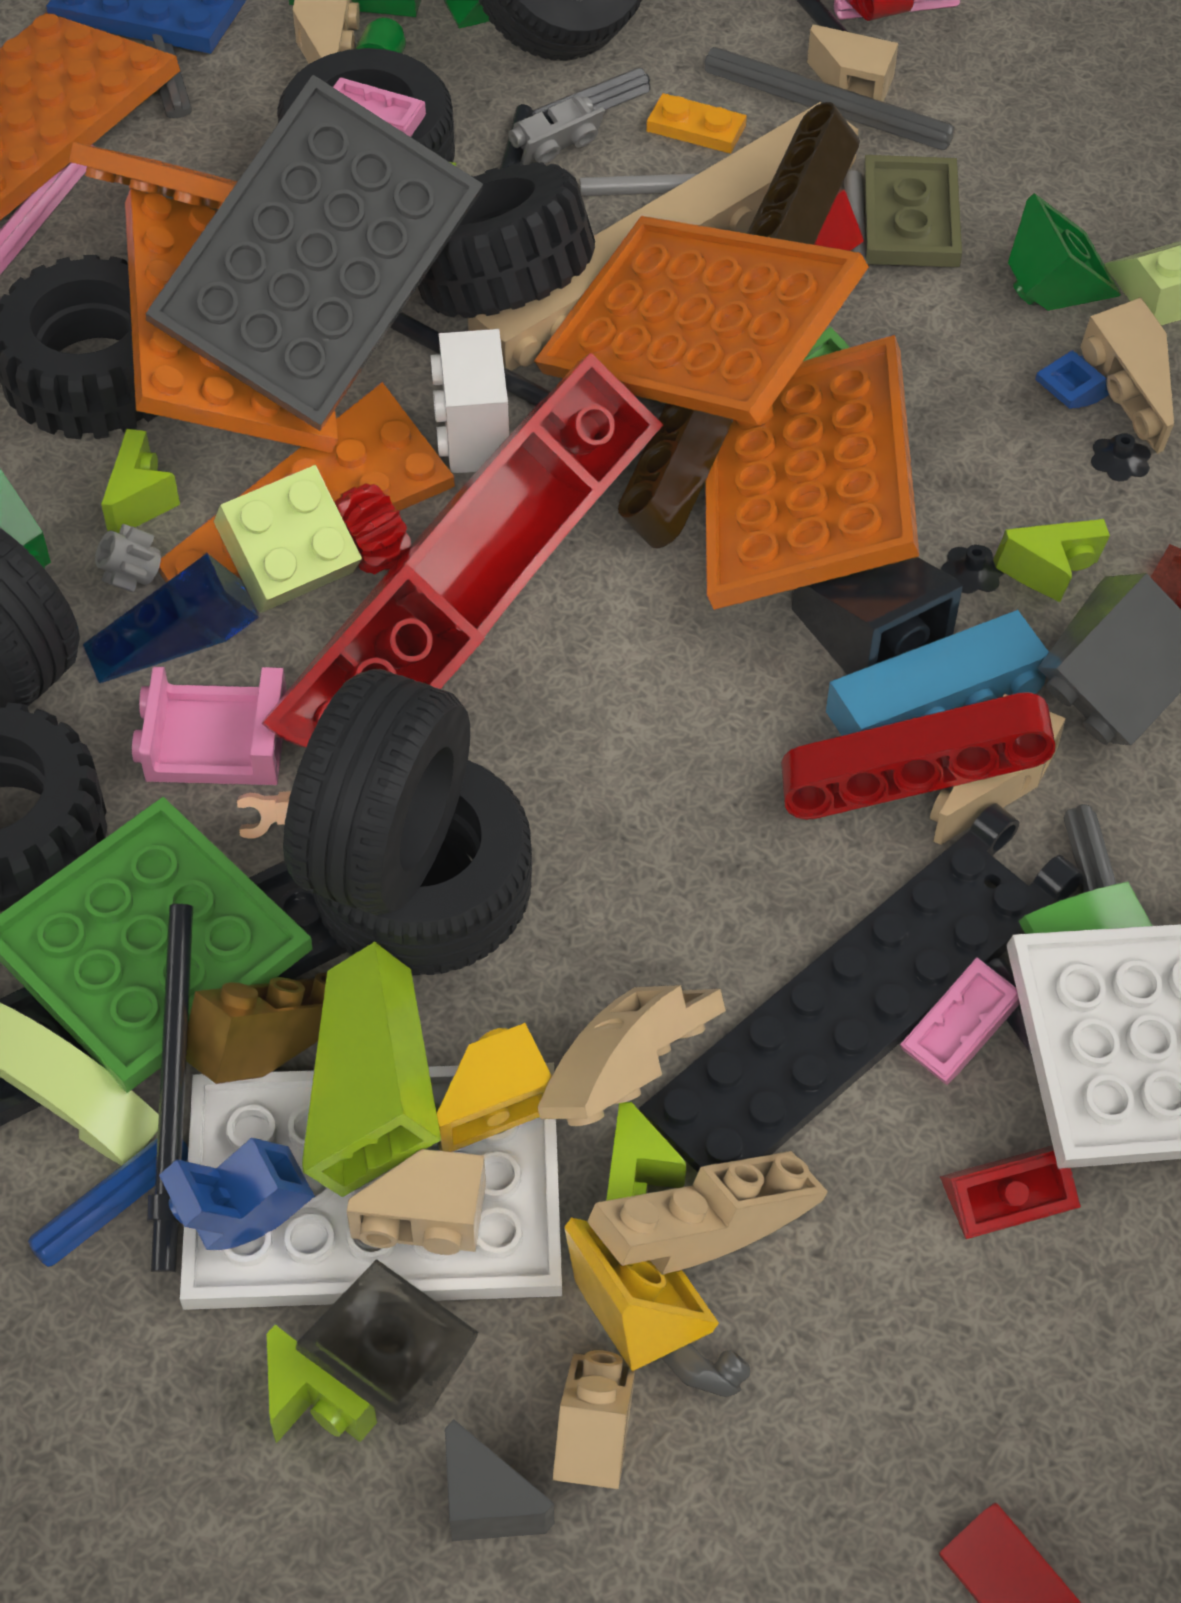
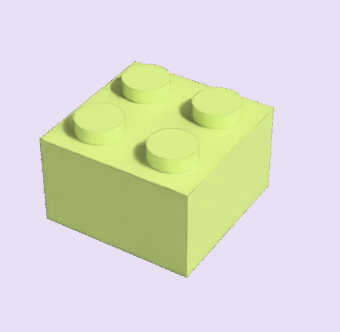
(287, 538)

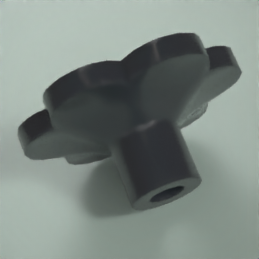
(1121, 457)
(973, 568)

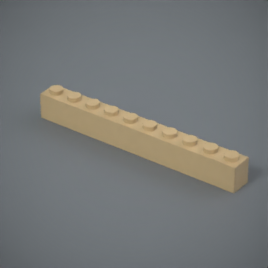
(718, 198)

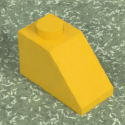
(493, 1088)

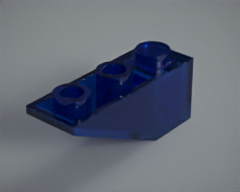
(181, 617)

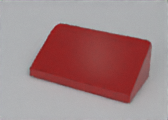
(1010, 1192)
(1002, 1564)

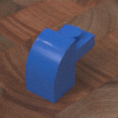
(239, 1198)

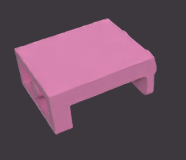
(209, 731)

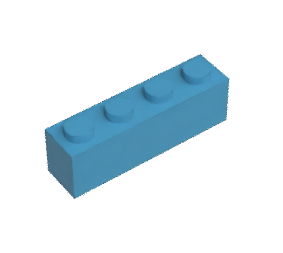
(941, 676)

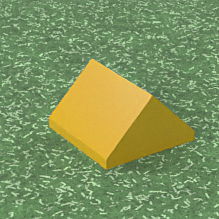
(634, 1302)

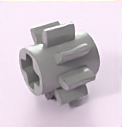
(127, 558)

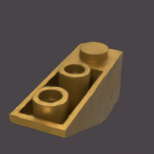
(253, 1028)

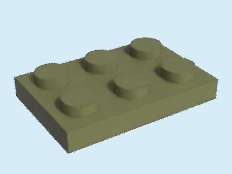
(912, 211)

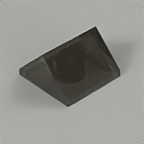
(389, 1344)

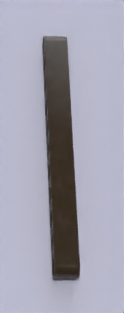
(687, 444)

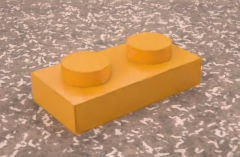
(696, 123)

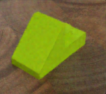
(136, 486)
(1049, 553)
(641, 1157)
(299, 1382)

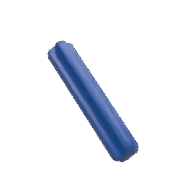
(97, 1206)

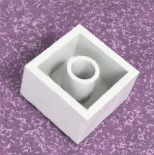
(471, 397)

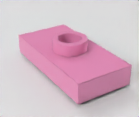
(396, 109)
(961, 1021)

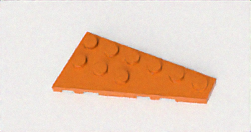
(373, 447)

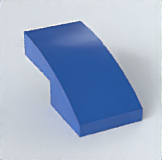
(1073, 381)

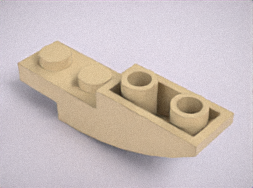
(622, 1050)
(715, 1216)

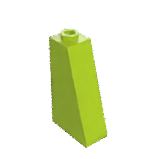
(370, 1075)

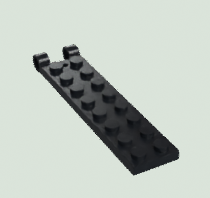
(853, 1001)

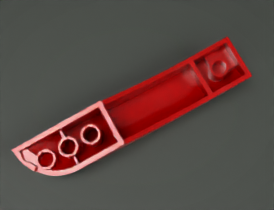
(481, 545)

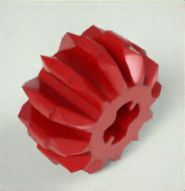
(374, 527)

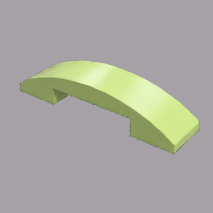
(74, 1087)

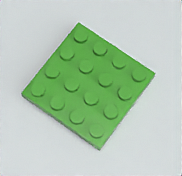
(98, 936)

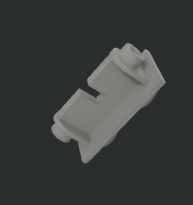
(573, 124)

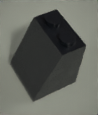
(879, 611)

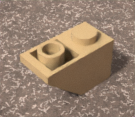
(852, 61)
(423, 1202)
(594, 1420)

